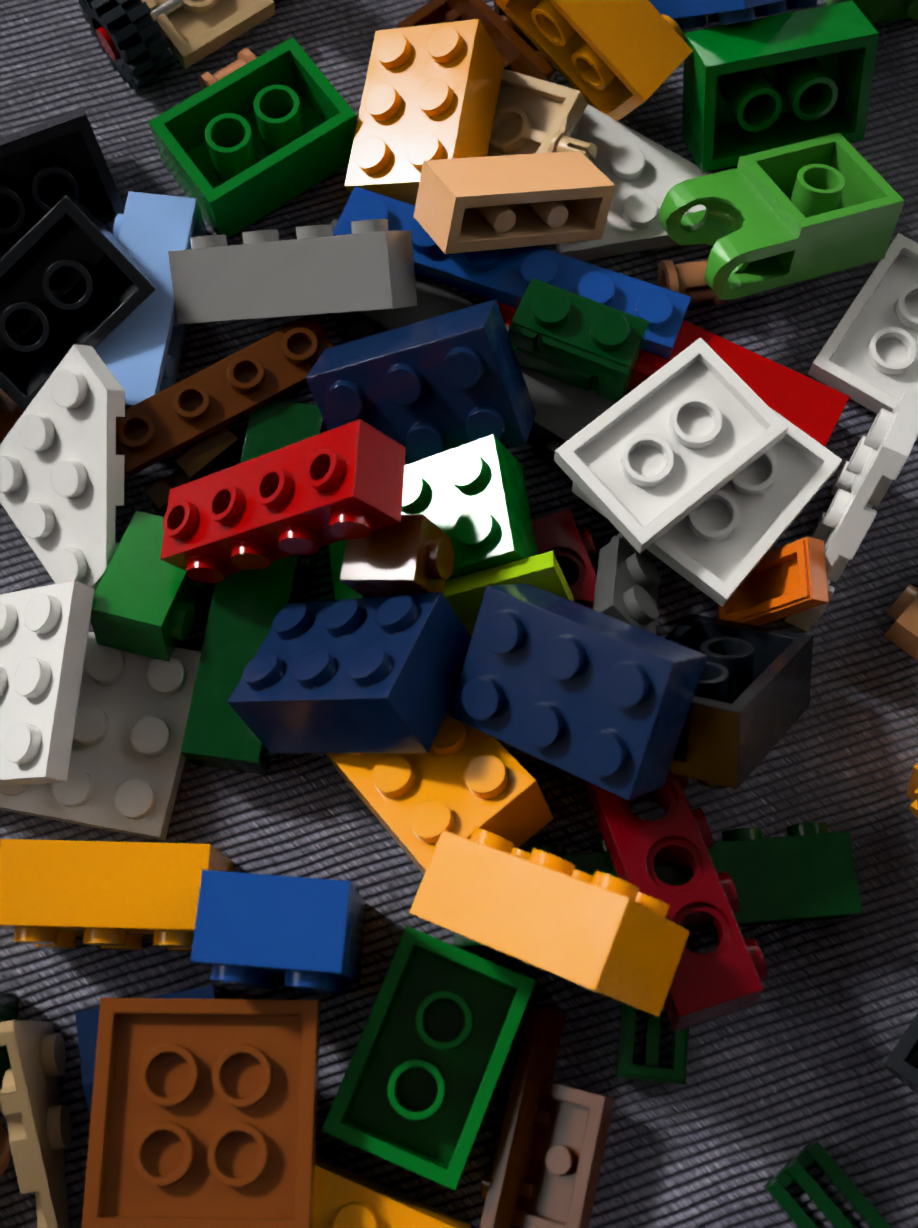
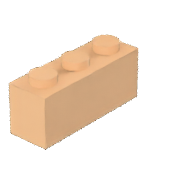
(512, 201)

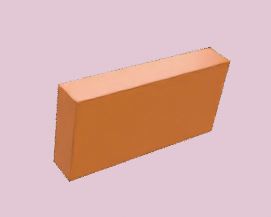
(781, 584)

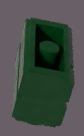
(577, 339)

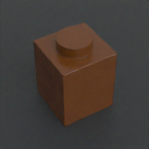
(399, 559)

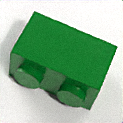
(141, 599)

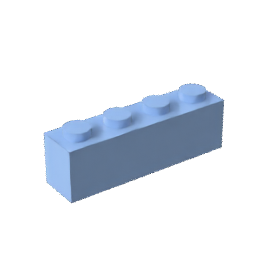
(149, 342)

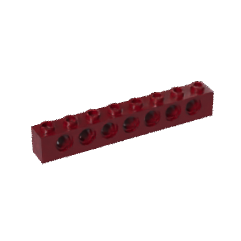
(703, 983)

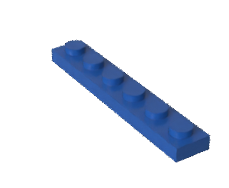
(507, 272)

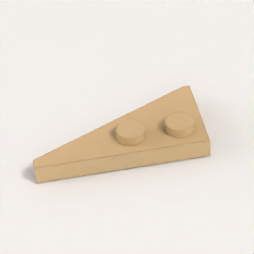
(35, 1119)

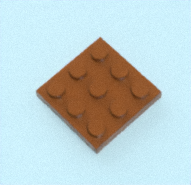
(203, 1114)

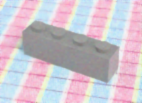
(294, 276)

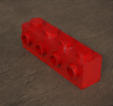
(285, 503)

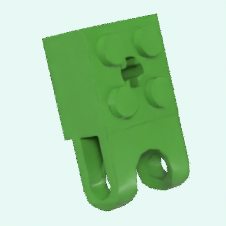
(785, 216)

